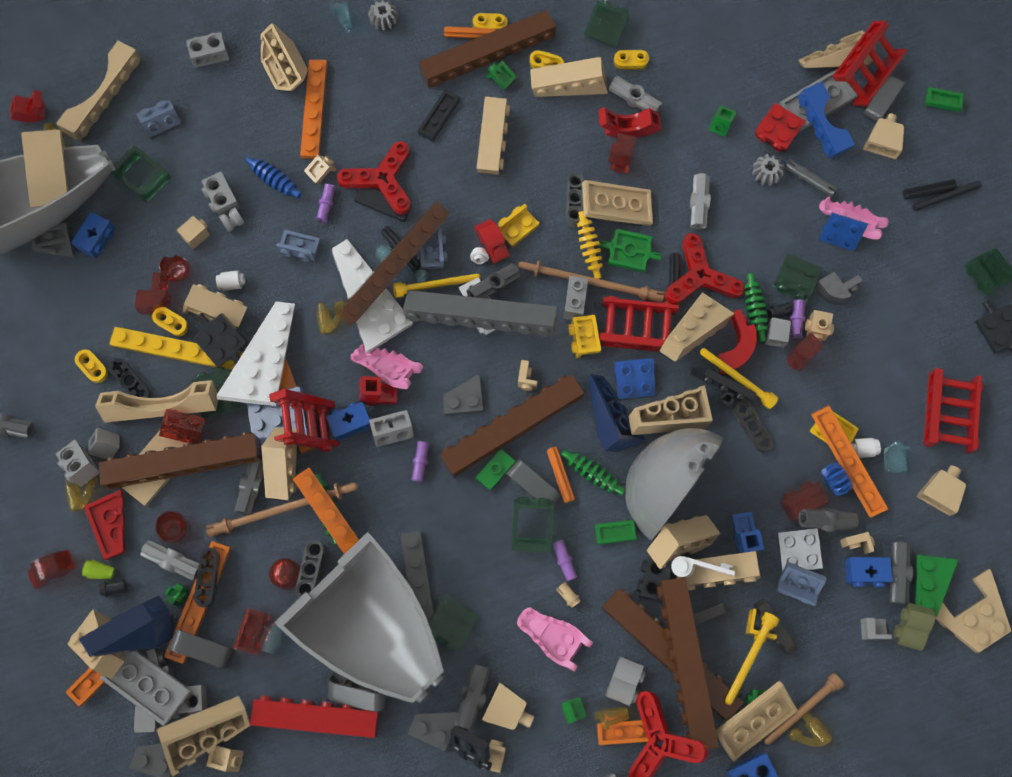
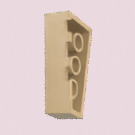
(570, 78)
(492, 135)
(697, 325)
(673, 413)
(743, 564)
(201, 732)

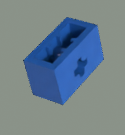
(93, 235)
(339, 425)
(878, 566)

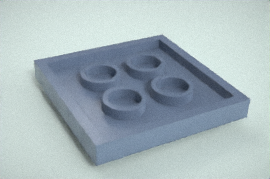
(265, 418)

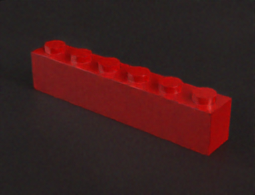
(313, 717)

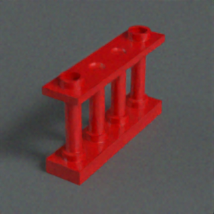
(856, 58)
(628, 340)
(310, 405)
(934, 416)

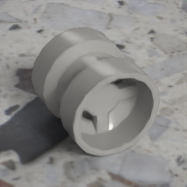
(231, 219)

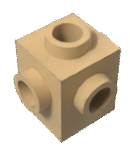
(820, 325)

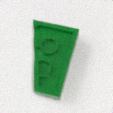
(932, 580)

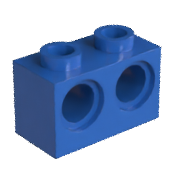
(750, 766)

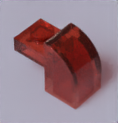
(149, 300)
(50, 567)

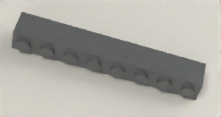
(481, 313)

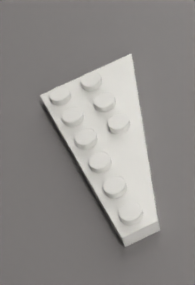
(385, 316)
(263, 361)

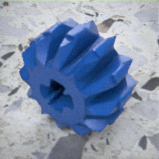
(836, 479)

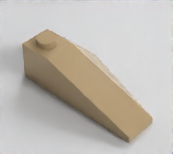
(834, 54)

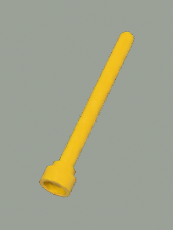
(401, 289)
(768, 399)
(769, 622)

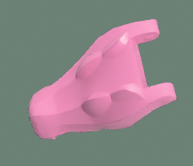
(856, 213)
(391, 367)
(555, 637)

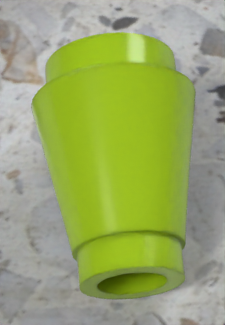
(97, 570)

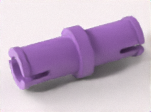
(326, 203)
(798, 319)
(420, 461)
(564, 560)

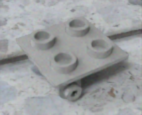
(801, 549)

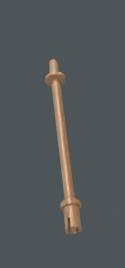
(644, 292)
(228, 525)

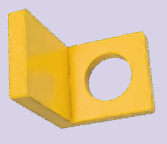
(750, 625)

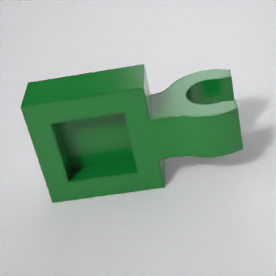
(177, 594)

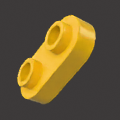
(489, 21)
(545, 58)
(632, 60)
(171, 322)
(92, 367)

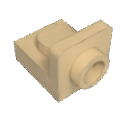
(320, 168)
(524, 375)
(857, 540)
(496, 755)
(225, 759)

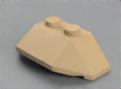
(281, 59)

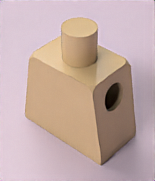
(886, 137)
(944, 491)
(507, 709)

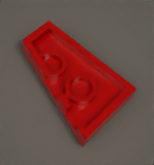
(108, 524)

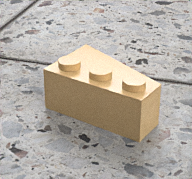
(213, 304)
(279, 466)
(681, 538)
(104, 665)

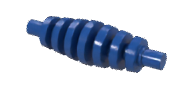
(273, 177)

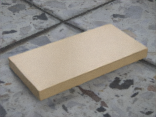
(44, 166)
(617, 203)
(147, 491)
(756, 721)

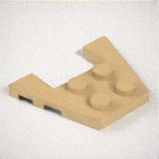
(983, 621)

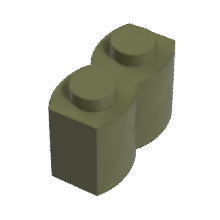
(914, 626)

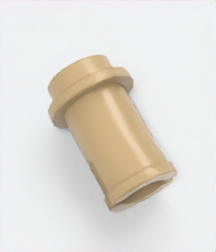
(568, 595)

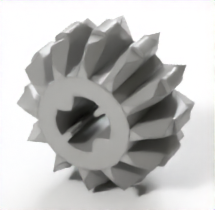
(383, 14)
(768, 169)

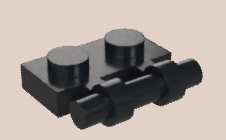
(471, 747)

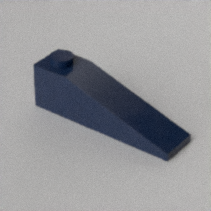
(610, 417)
(138, 628)

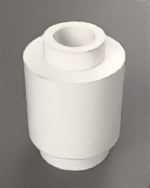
(230, 280)
(866, 447)

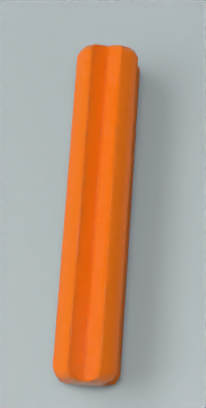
(466, 32)
(560, 475)

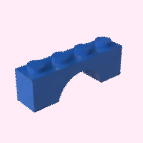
(834, 140)

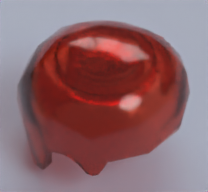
(174, 268)
(171, 527)
(284, 573)

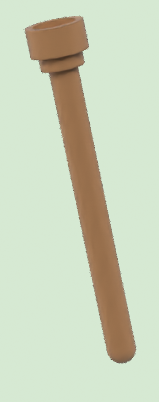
(832, 684)

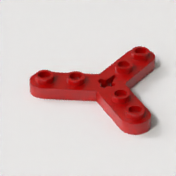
(371, 178)
(691, 281)
(673, 746)

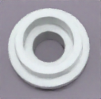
(479, 255)

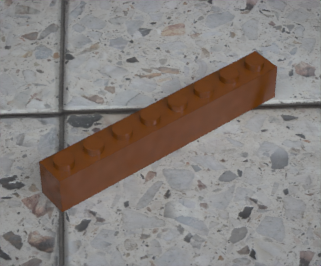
(487, 49)
(393, 263)
(512, 425)
(180, 461)
(652, 637)
(687, 660)

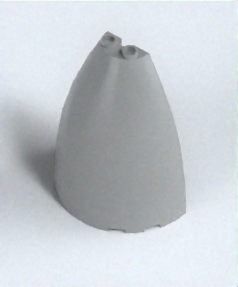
(19, 223)
(665, 475)
(367, 625)

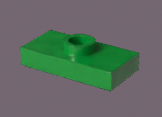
(944, 99)
(495, 470)
(615, 532)

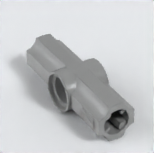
(626, 91)
(700, 201)
(170, 560)

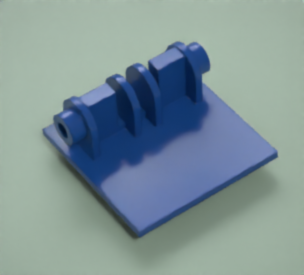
(843, 231)
(635, 378)

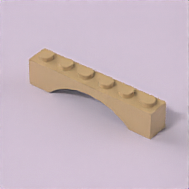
(79, 119)
(120, 406)

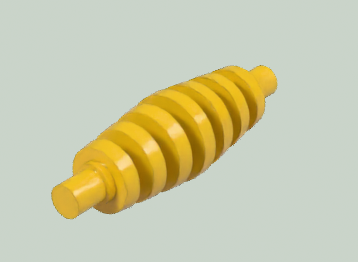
(591, 251)

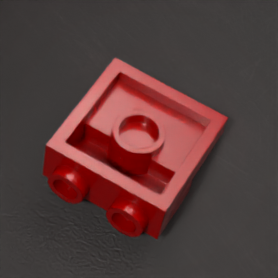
(779, 128)

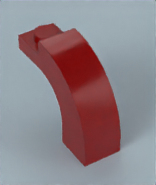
(633, 125)
(745, 343)

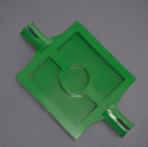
(630, 250)

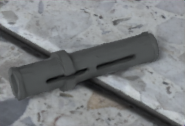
(810, 177)

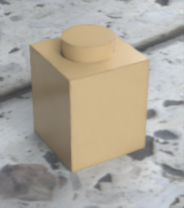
(193, 232)

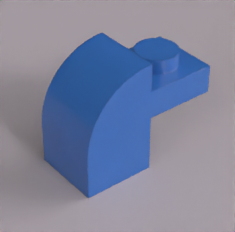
(746, 535)

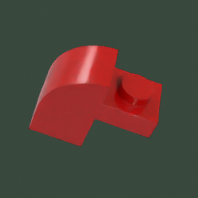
(27, 109)
(492, 239)
(374, 392)

